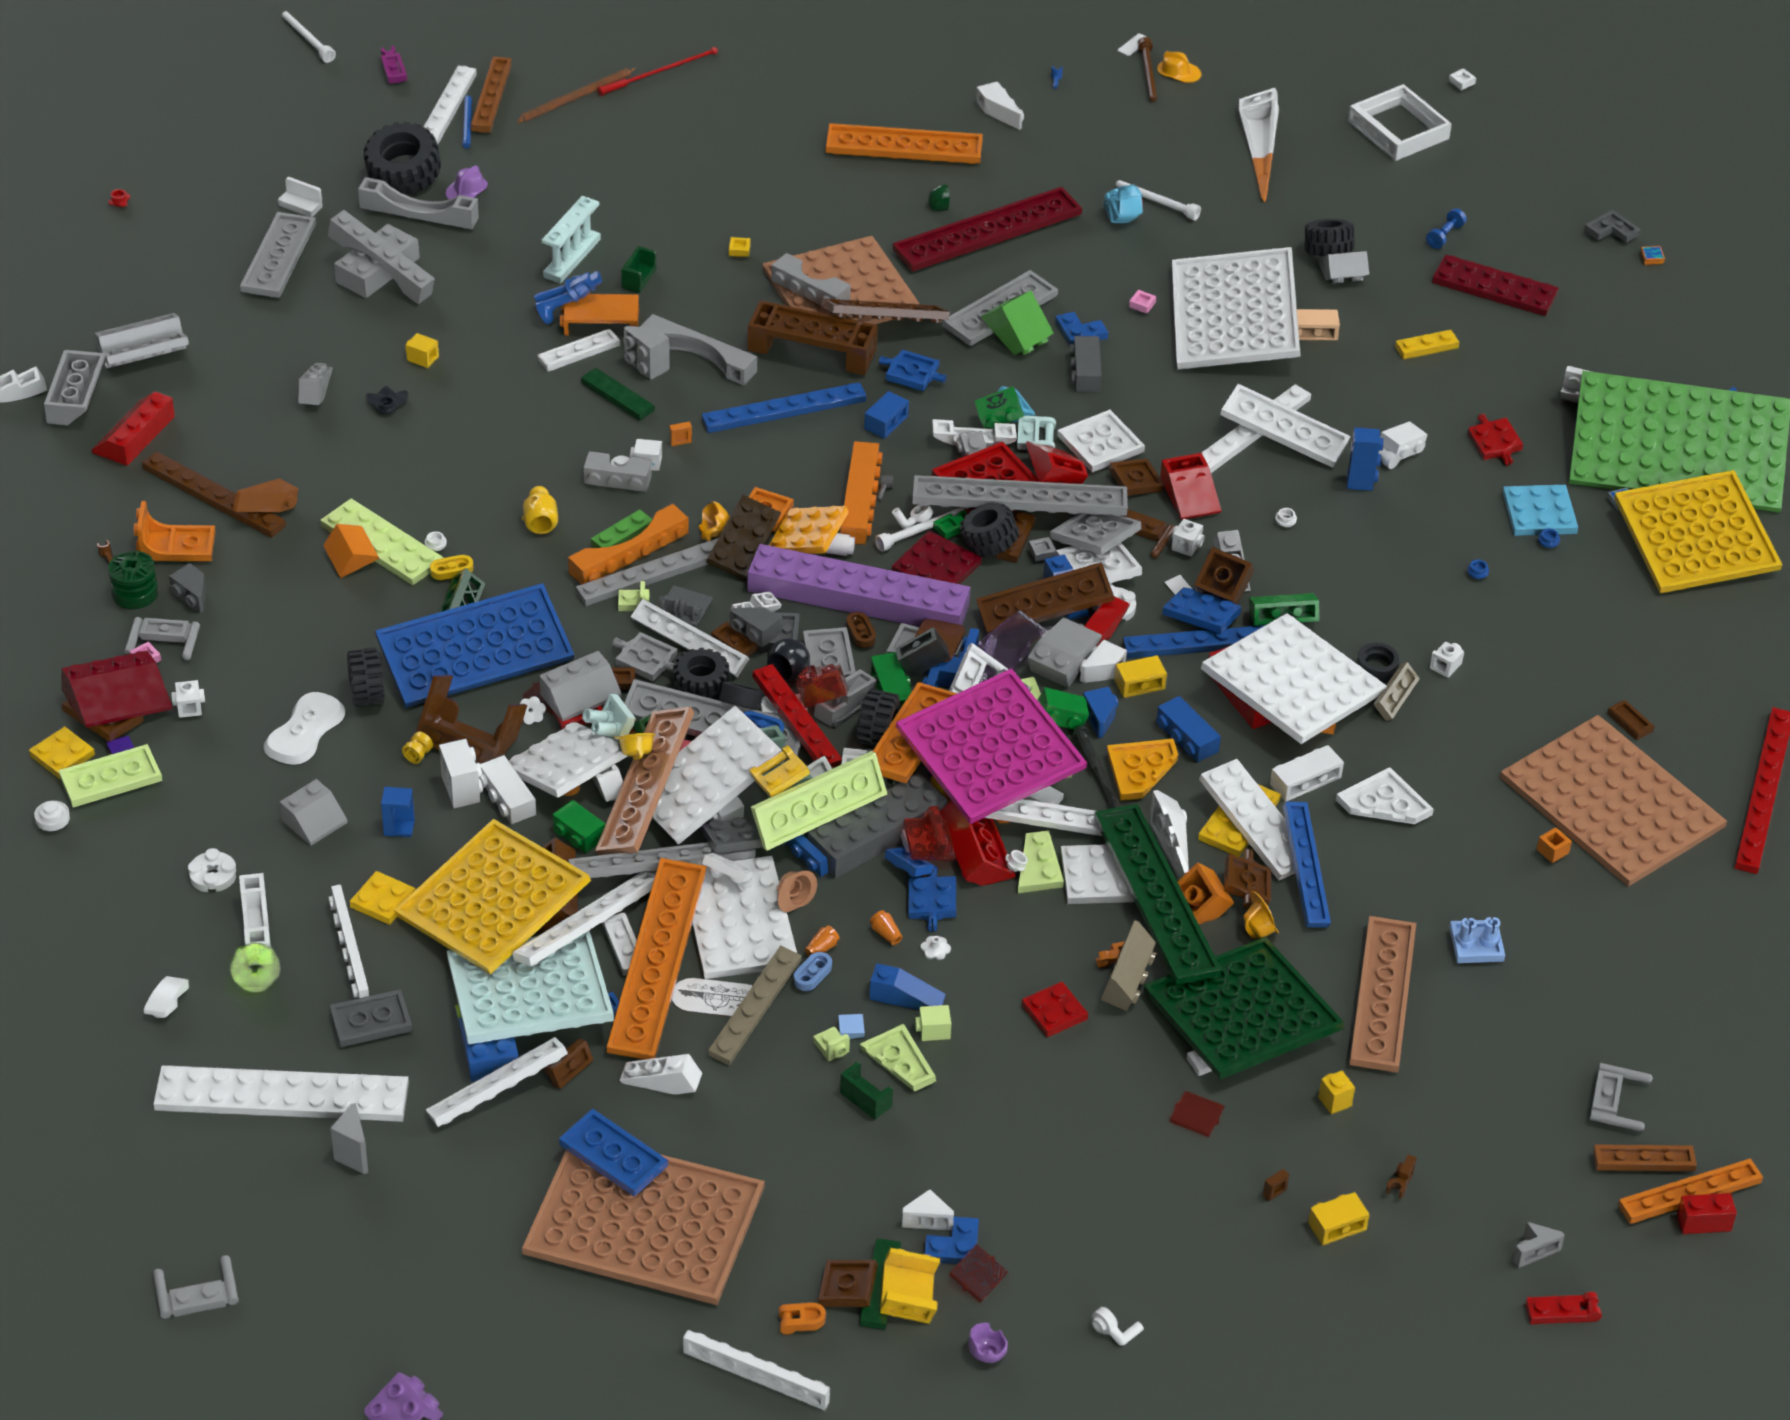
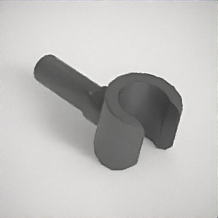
(886, 482)

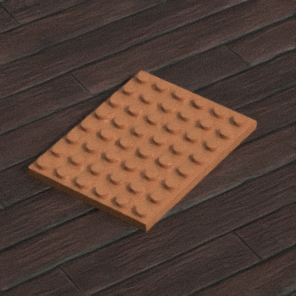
(1613, 800)
(669, 1237)

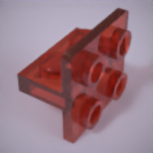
(929, 837)

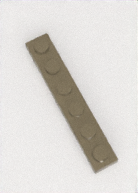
(754, 1005)

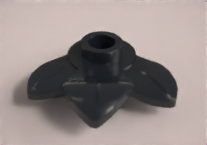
(386, 400)

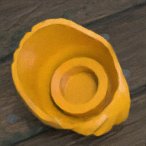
(713, 521)

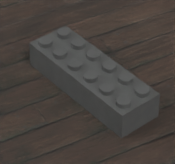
(874, 826)

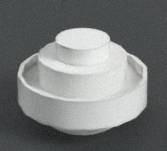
(52, 815)

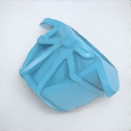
(1123, 204)

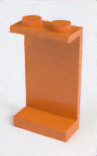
(601, 309)

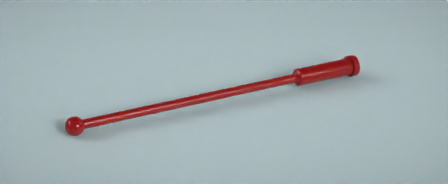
(624, 82)

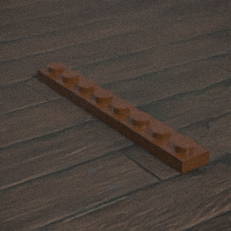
(210, 493)

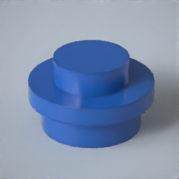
(1549, 538)
(1478, 569)

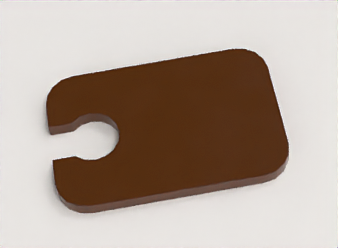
(950, 633)

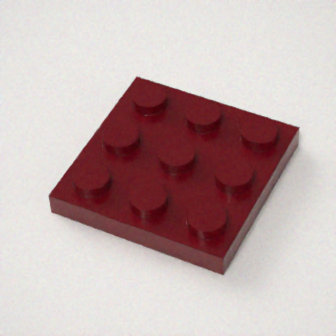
(938, 560)

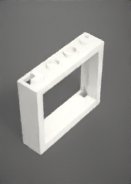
(1361, 117)

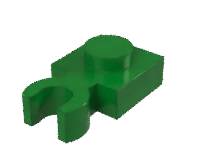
(949, 525)

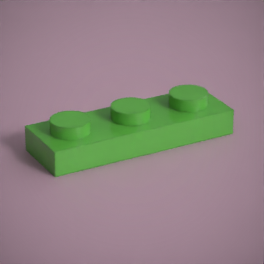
(622, 531)

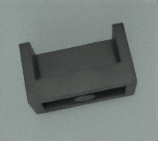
(922, 652)

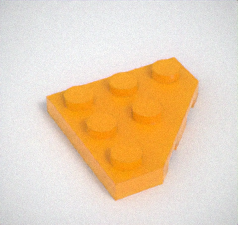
(1140, 765)

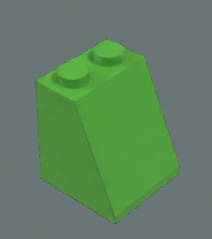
(1019, 323)

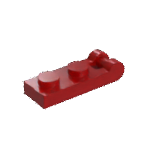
(1563, 1309)

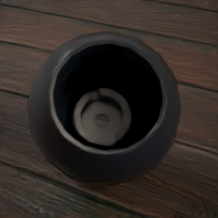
(788, 658)

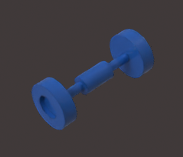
(1456, 218)

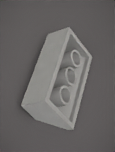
(72, 386)

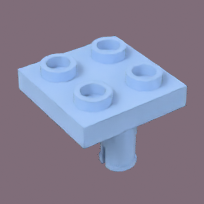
(1477, 940)

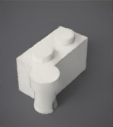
(1401, 443)

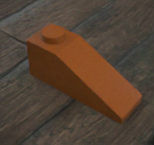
(267, 497)

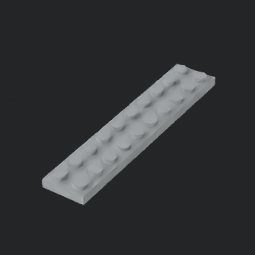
(1020, 495)

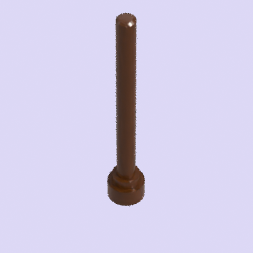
(1145, 46)

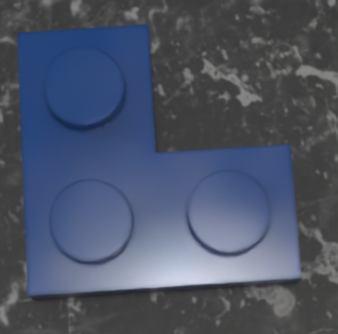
(1071, 326)
(954, 1248)

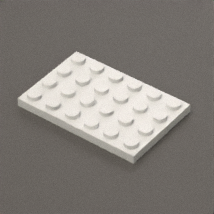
(711, 773)
(740, 923)

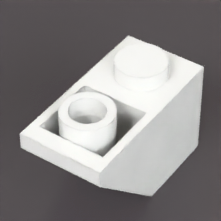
(1102, 662)

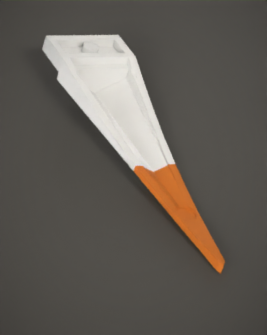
(1259, 120)

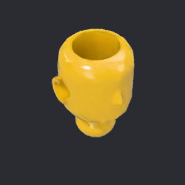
(540, 511)

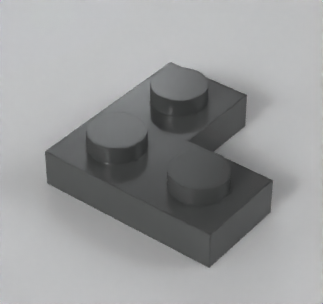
(1612, 223)

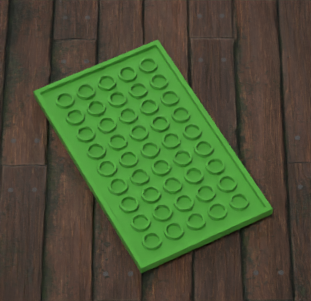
(1666, 432)

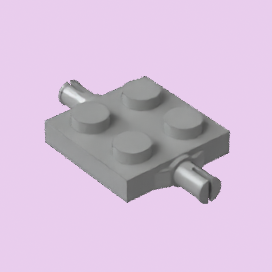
(645, 655)

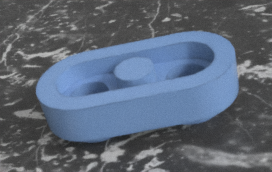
(809, 974)

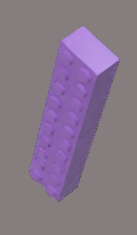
(856, 587)

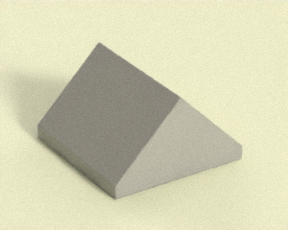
(349, 1140)

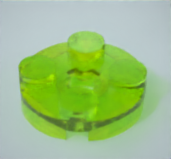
(246, 956)

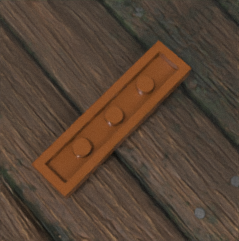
(1644, 1157)

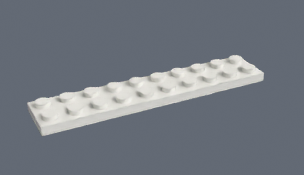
(280, 1093)

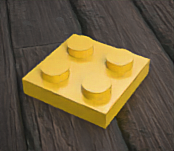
(61, 751)
(380, 897)

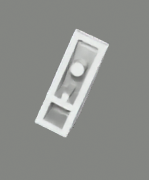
(609, 783)

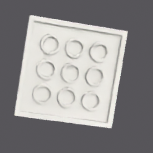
(566, 759)

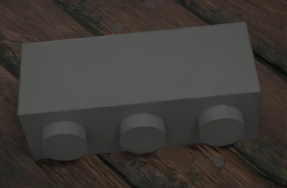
(1086, 364)

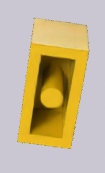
(1140, 676)
(1338, 1218)

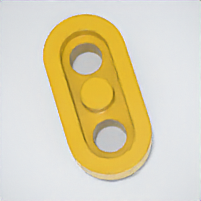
(450, 566)

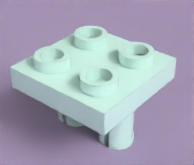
(613, 720)

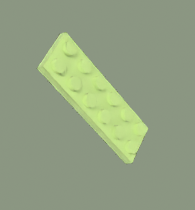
(394, 547)
(819, 800)

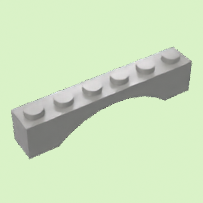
(381, 197)
(409, 276)
(734, 363)

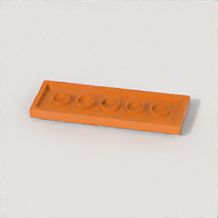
(893, 752)

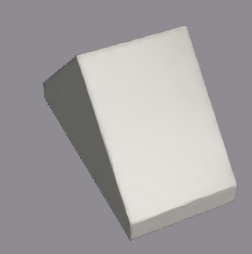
(928, 1213)

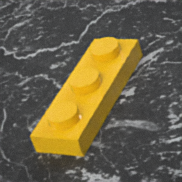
(1427, 344)

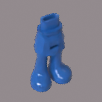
(571, 291)

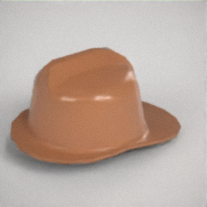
(796, 890)

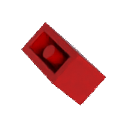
(1706, 1213)

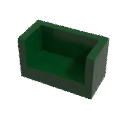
(638, 269)
(863, 1093)

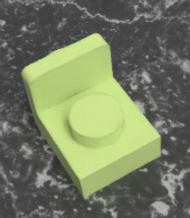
(630, 599)
(832, 1043)

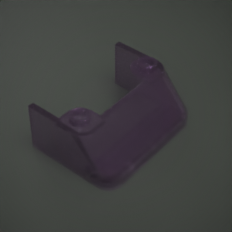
(1010, 643)

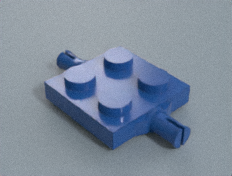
(912, 370)
(932, 898)

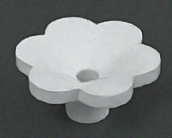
(536, 712)
(935, 947)

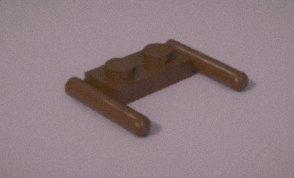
(1152, 529)

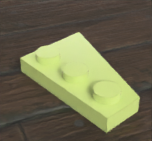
(1042, 868)
(901, 1057)

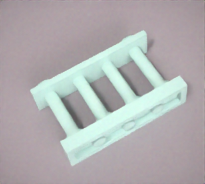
(576, 249)

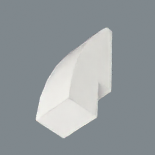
(21, 386)

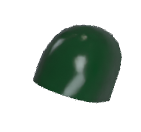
(939, 198)

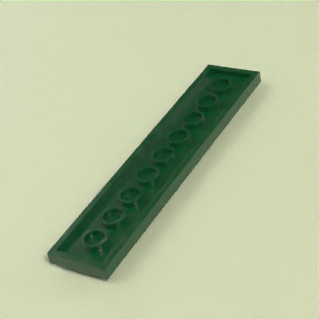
(1157, 894)

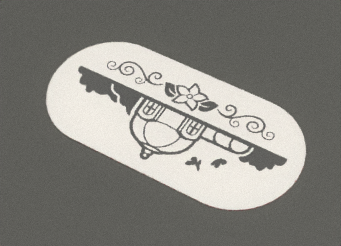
(709, 996)

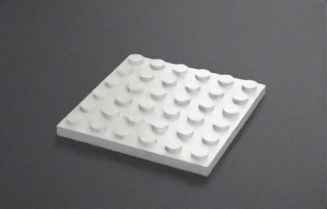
(1293, 678)

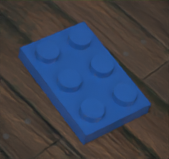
(1202, 610)

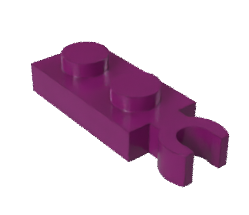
(393, 66)

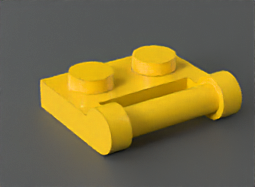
(782, 776)

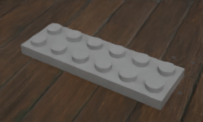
(278, 254)
(968, 322)

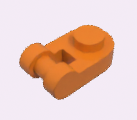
(811, 1317)

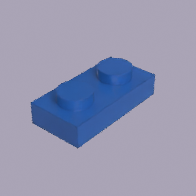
(903, 860)

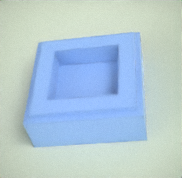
(851, 1025)

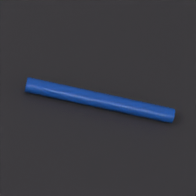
(467, 121)

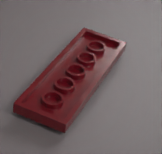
(1495, 285)

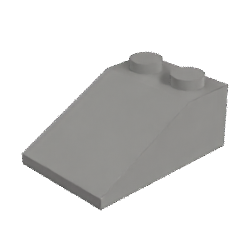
(1062, 651)

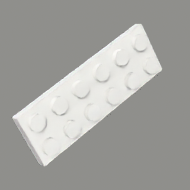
(1285, 425)
(1252, 815)

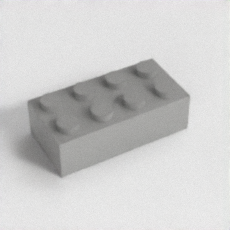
(363, 273)

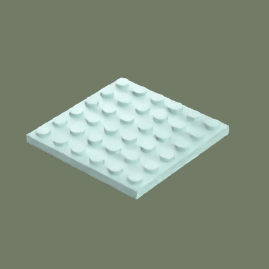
(528, 1000)

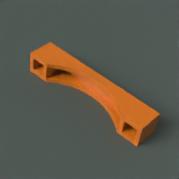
(596, 563)

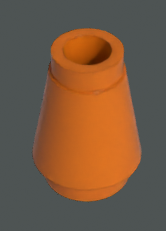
(885, 926)
(823, 941)

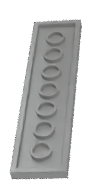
(648, 697)

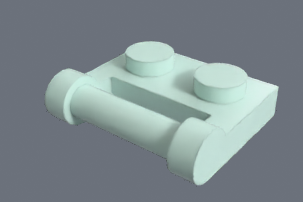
(1029, 431)

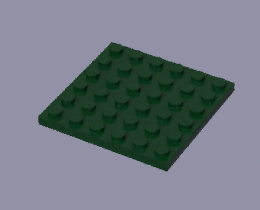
(1248, 1011)

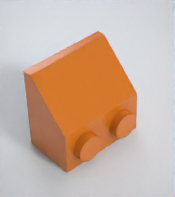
(1205, 893)

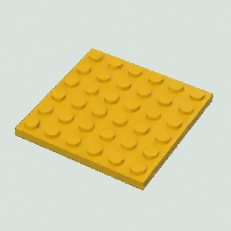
(1697, 531)
(492, 896)

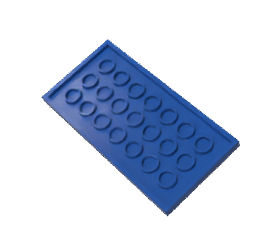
(475, 643)

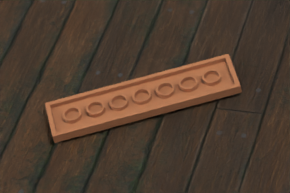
(645, 783)
(1383, 994)

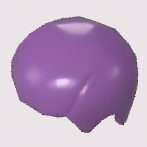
(987, 1344)

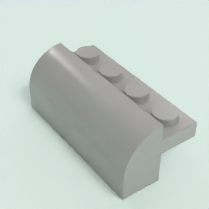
(141, 340)

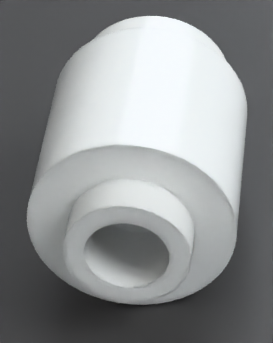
(842, 545)

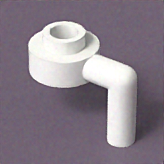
(918, 515)
(1106, 1323)

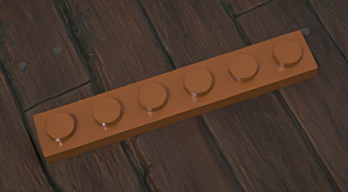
(491, 94)

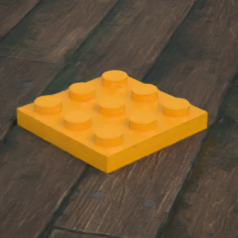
(809, 529)

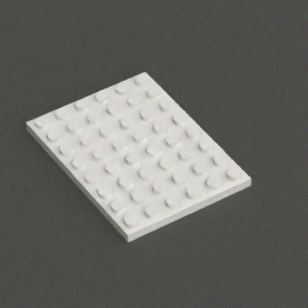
(1235, 308)

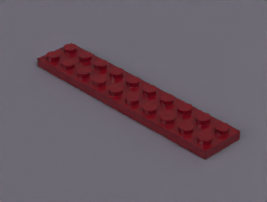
(986, 228)

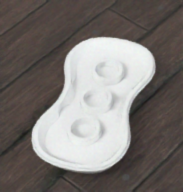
(309, 720)

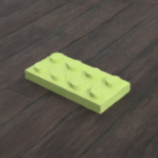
(110, 775)

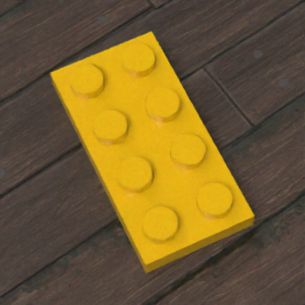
(1222, 832)

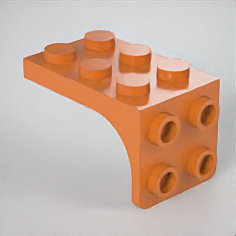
(172, 541)

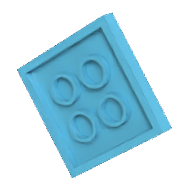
(1539, 508)

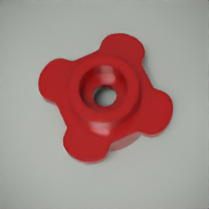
(119, 198)

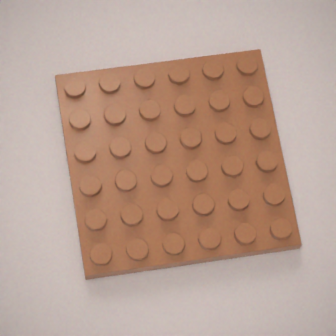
(856, 263)

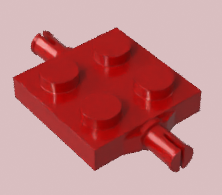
(1495, 439)

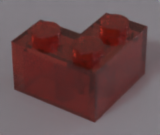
(821, 684)

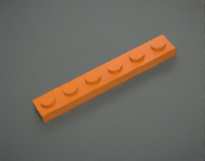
(1667, 1197)

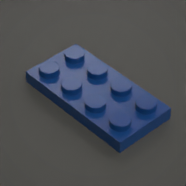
(613, 1152)

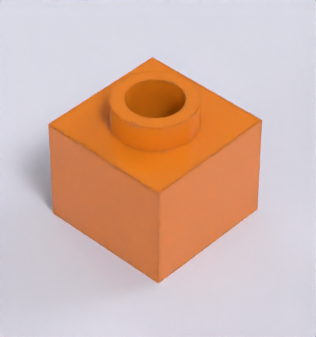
(1554, 845)

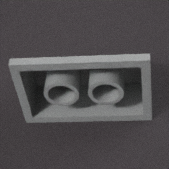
(578, 685)

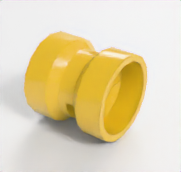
(417, 748)

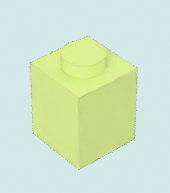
(934, 1023)

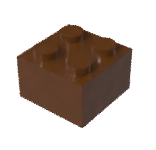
(1224, 576)

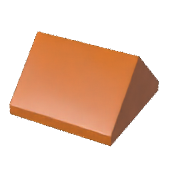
(349, 548)

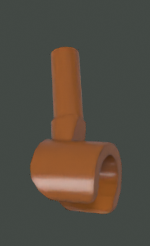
(105, 551)

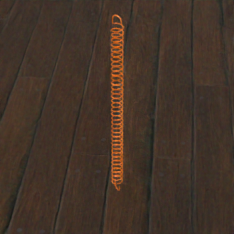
(575, 95)

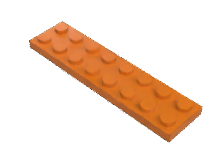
(904, 143)

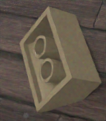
(1130, 968)

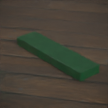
(618, 394)
(871, 1315)

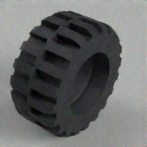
(398, 141)

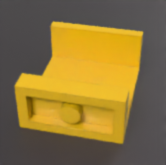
(909, 1285)

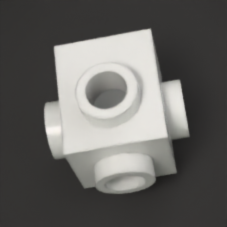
(1187, 537)
(188, 698)

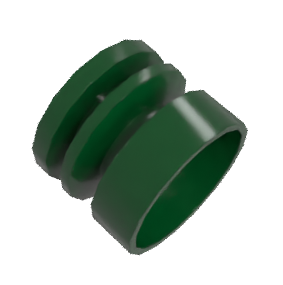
(133, 579)

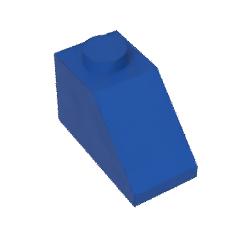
(1101, 709)

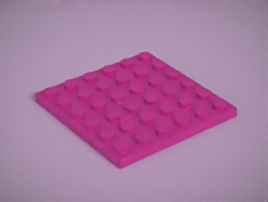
(991, 745)

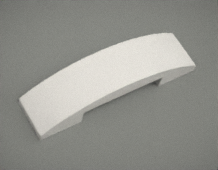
(946, 432)

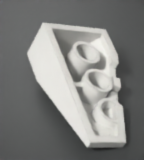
(1170, 828)

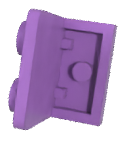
(403, 1400)

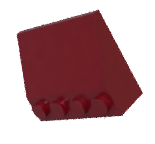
(115, 688)

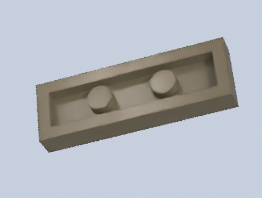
(1397, 691)

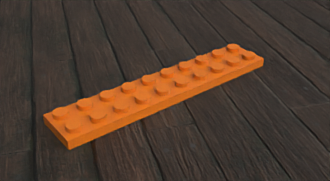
(656, 959)

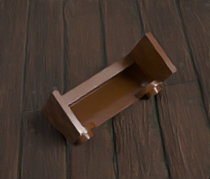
(441, 723)

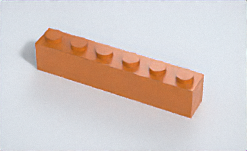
(860, 490)

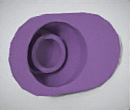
(468, 183)

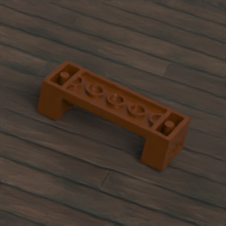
(816, 329)

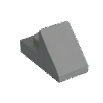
(1538, 1244)

